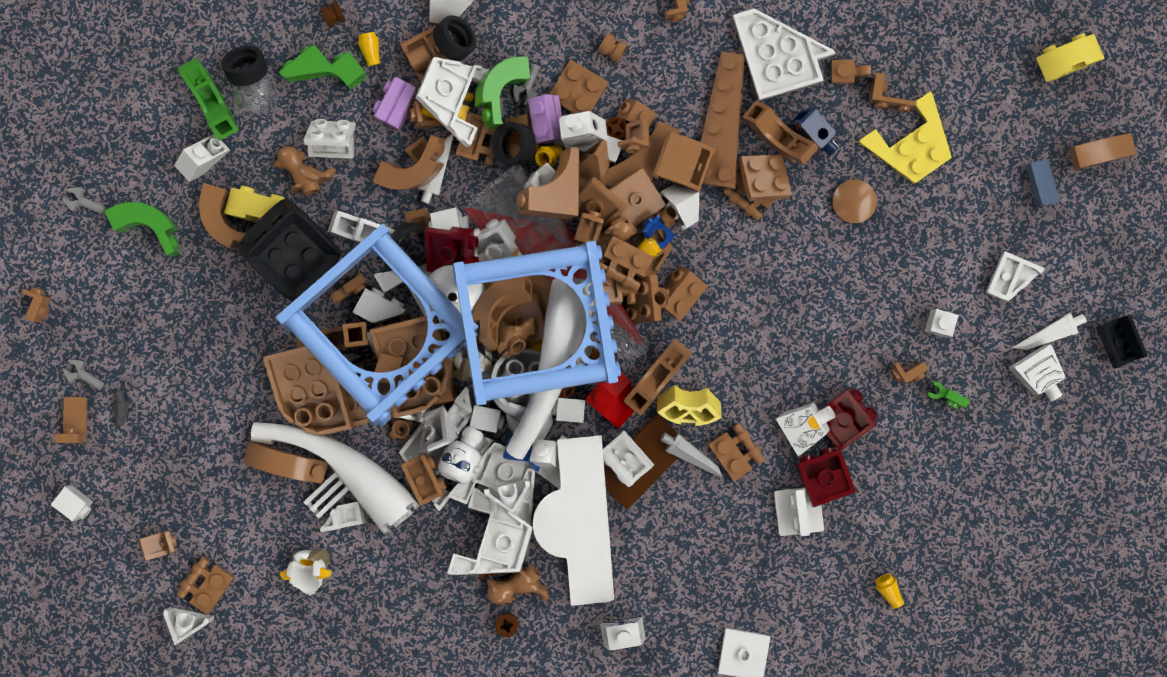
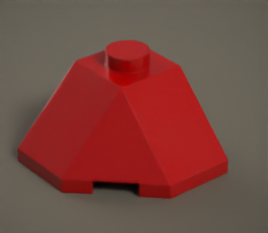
(609, 398)

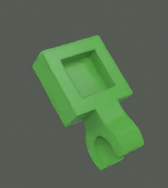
(952, 398)

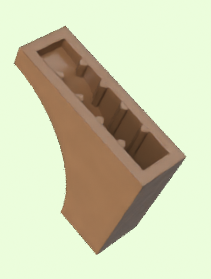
(559, 196)

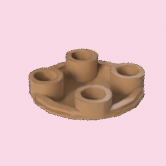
(854, 201)

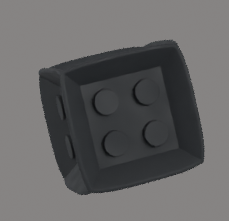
(289, 249)

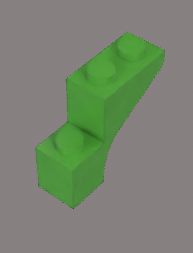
(313, 65)

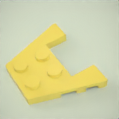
(920, 150)

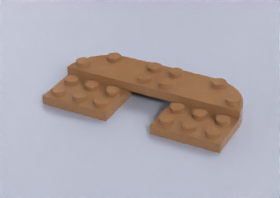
(322, 406)

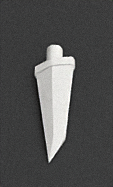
(434, 186)
(1059, 329)

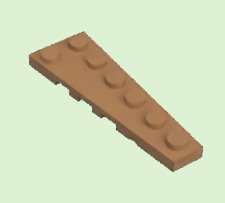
(723, 121)

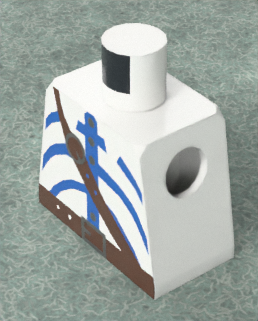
(623, 633)

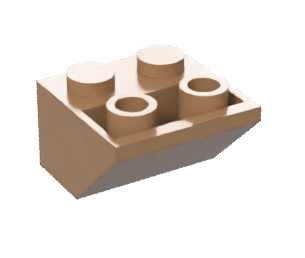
(683, 161)

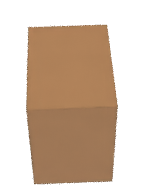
(594, 161)
(387, 364)

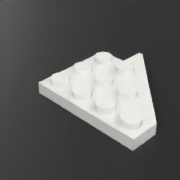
(778, 55)

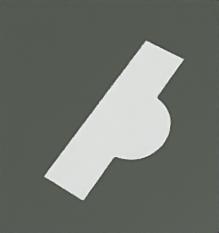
(575, 521)

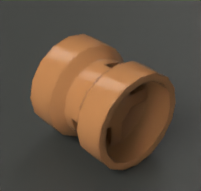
(612, 48)

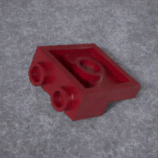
(449, 247)
(851, 418)
(825, 476)

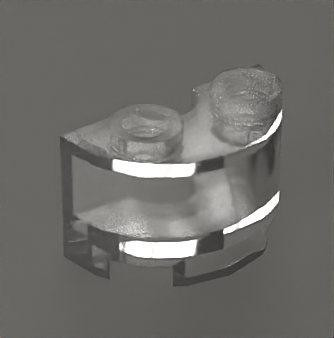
(255, 98)

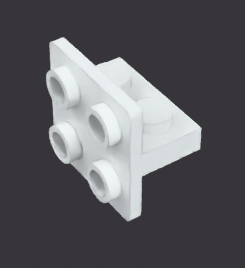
(330, 139)
(796, 514)

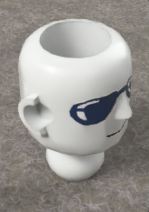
(460, 458)

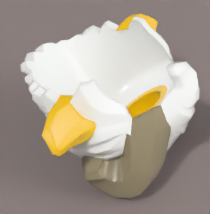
(462, 364)
(307, 570)

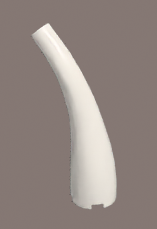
(561, 339)
(371, 485)

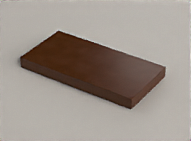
(649, 442)

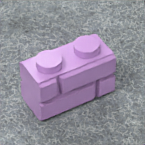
(395, 103)
(545, 116)

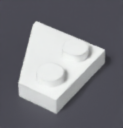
(1011, 276)

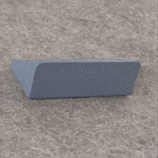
(1042, 183)

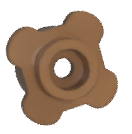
(667, 216)
(396, 433)

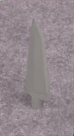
(685, 450)

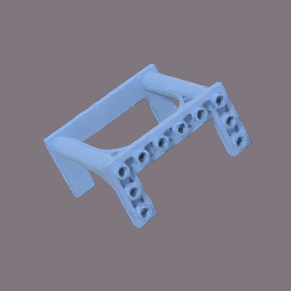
(580, 257)
(376, 405)

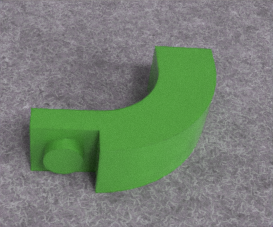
(487, 95)
(209, 97)
(133, 214)

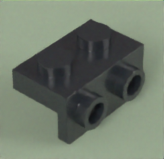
(1121, 341)

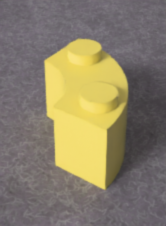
(1069, 57)
(248, 205)
(689, 407)

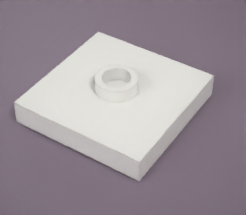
(743, 653)

